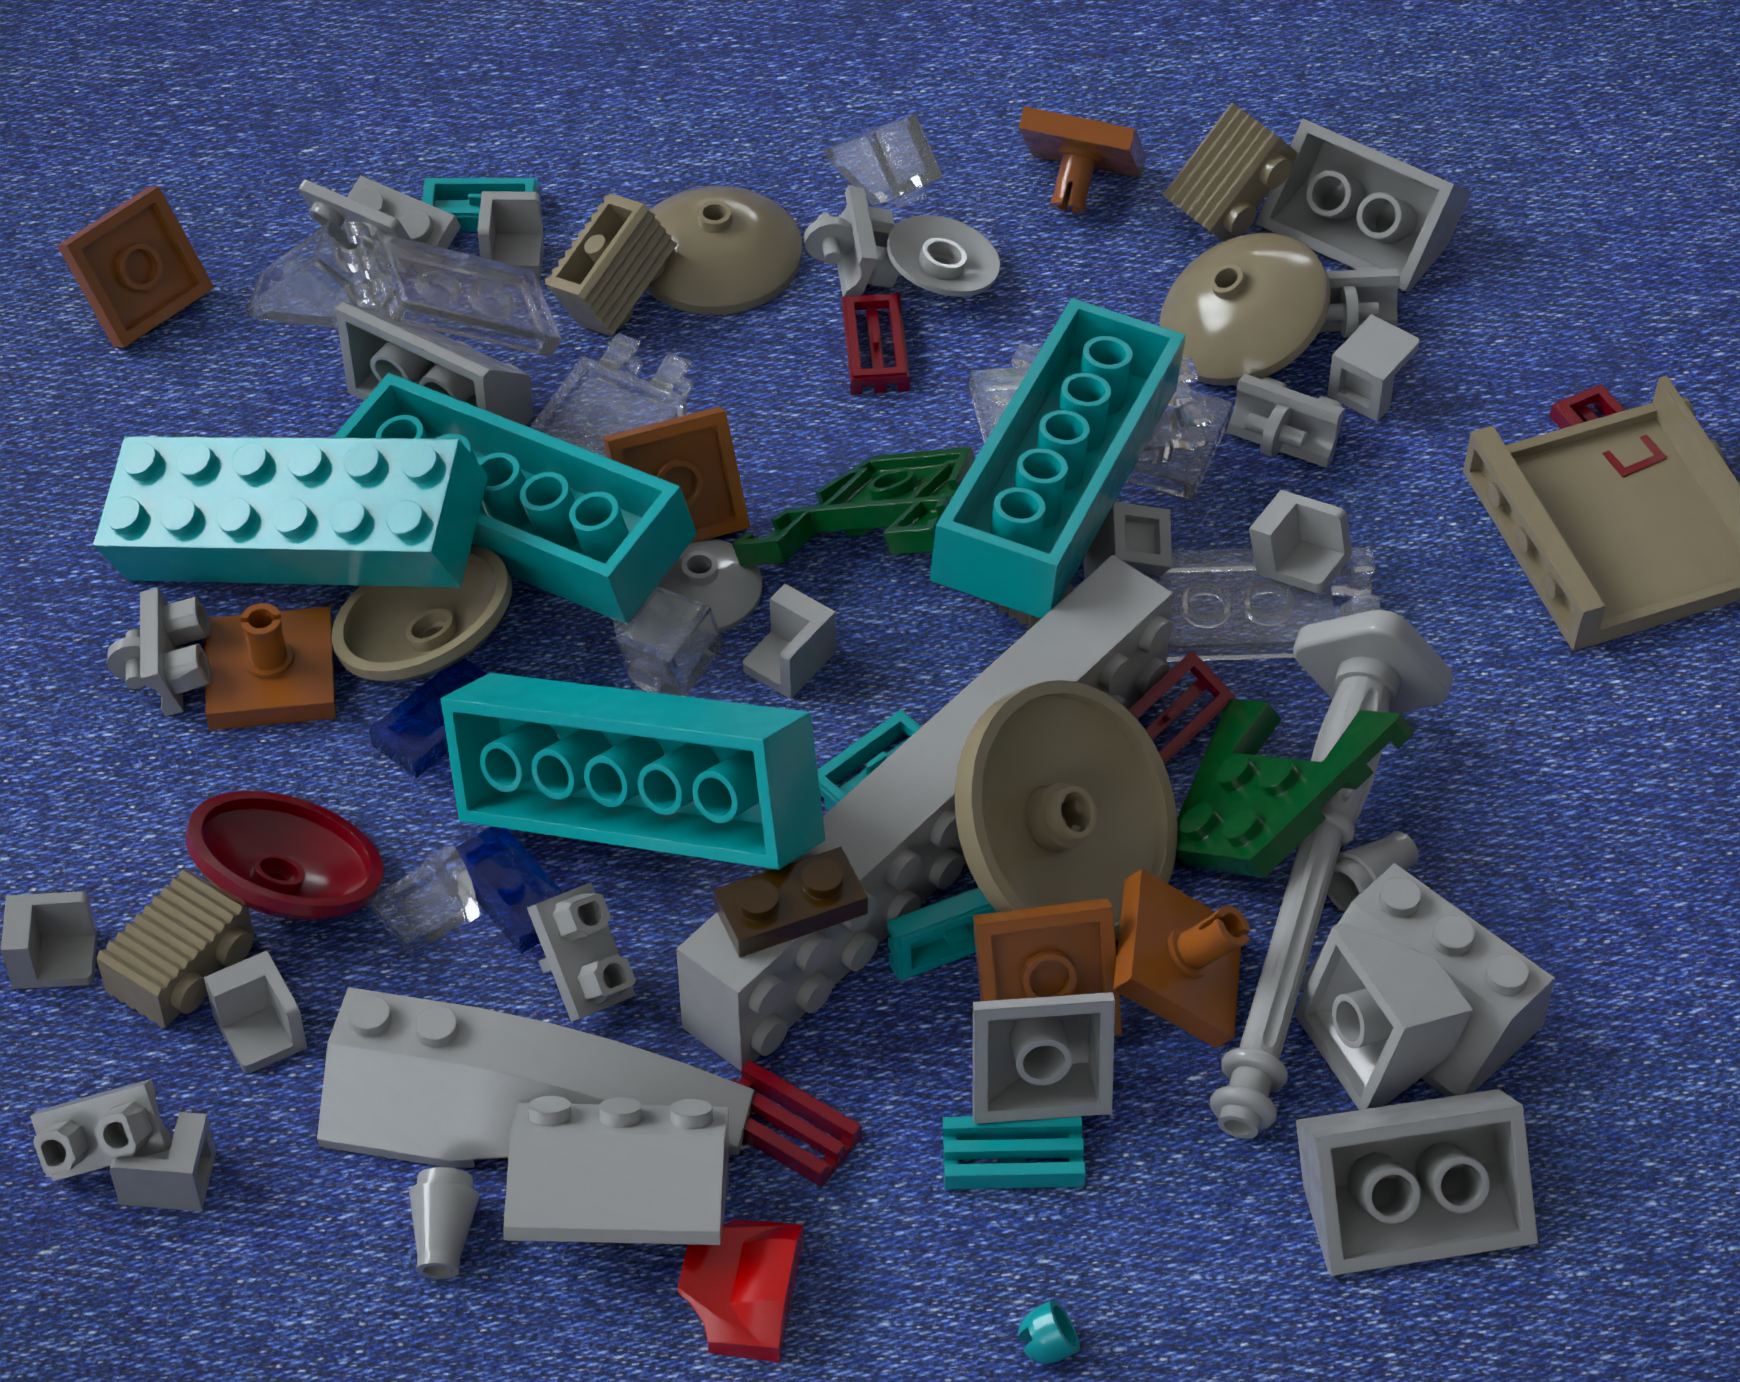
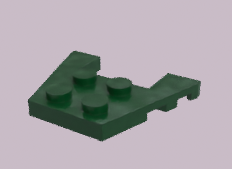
(883, 491)
(1256, 808)

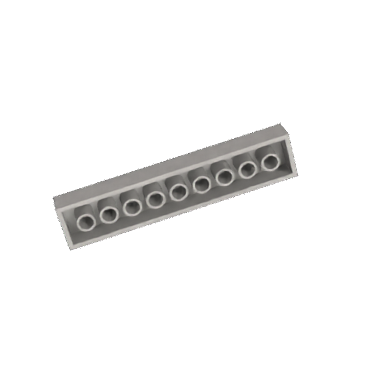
(903, 820)

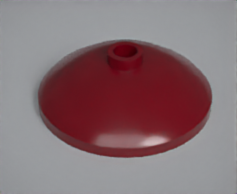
(283, 855)

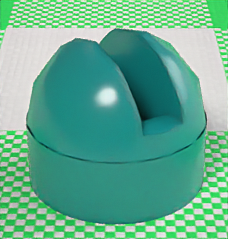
(1049, 1332)

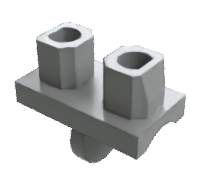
(855, 243)
(1360, 294)
(1286, 420)
(156, 651)
(582, 951)
(99, 1127)

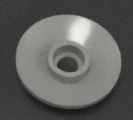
(943, 255)
(713, 576)

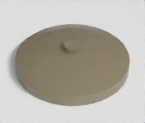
(1062, 799)

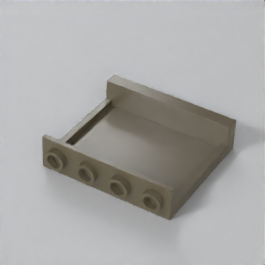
(1609, 547)

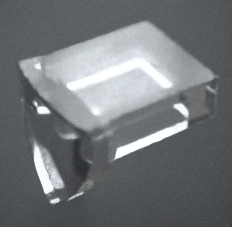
(428, 901)

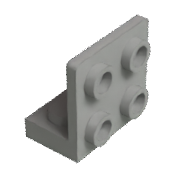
(382, 211)

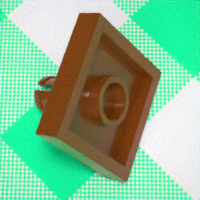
(1080, 148)
(135, 266)
(696, 456)
(270, 667)
(1047, 952)
(1180, 957)

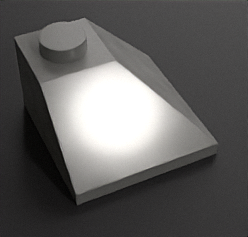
(1380, 1014)
(1043, 1057)

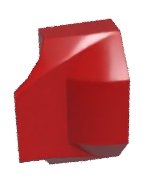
(744, 1286)

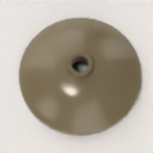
(729, 250)
(1248, 306)
(421, 630)

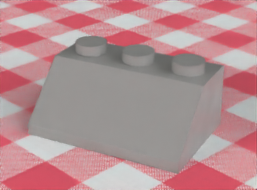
(1363, 205)
(379, 346)
(1499, 982)
(617, 1172)
(1418, 1181)

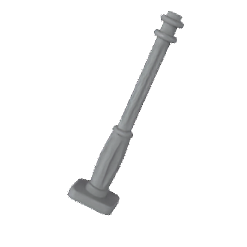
(1362, 664)

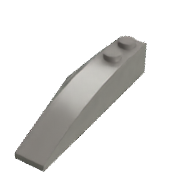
(447, 1078)

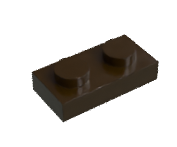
(790, 901)

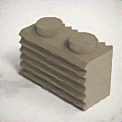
(1231, 174)
(611, 264)
(172, 947)

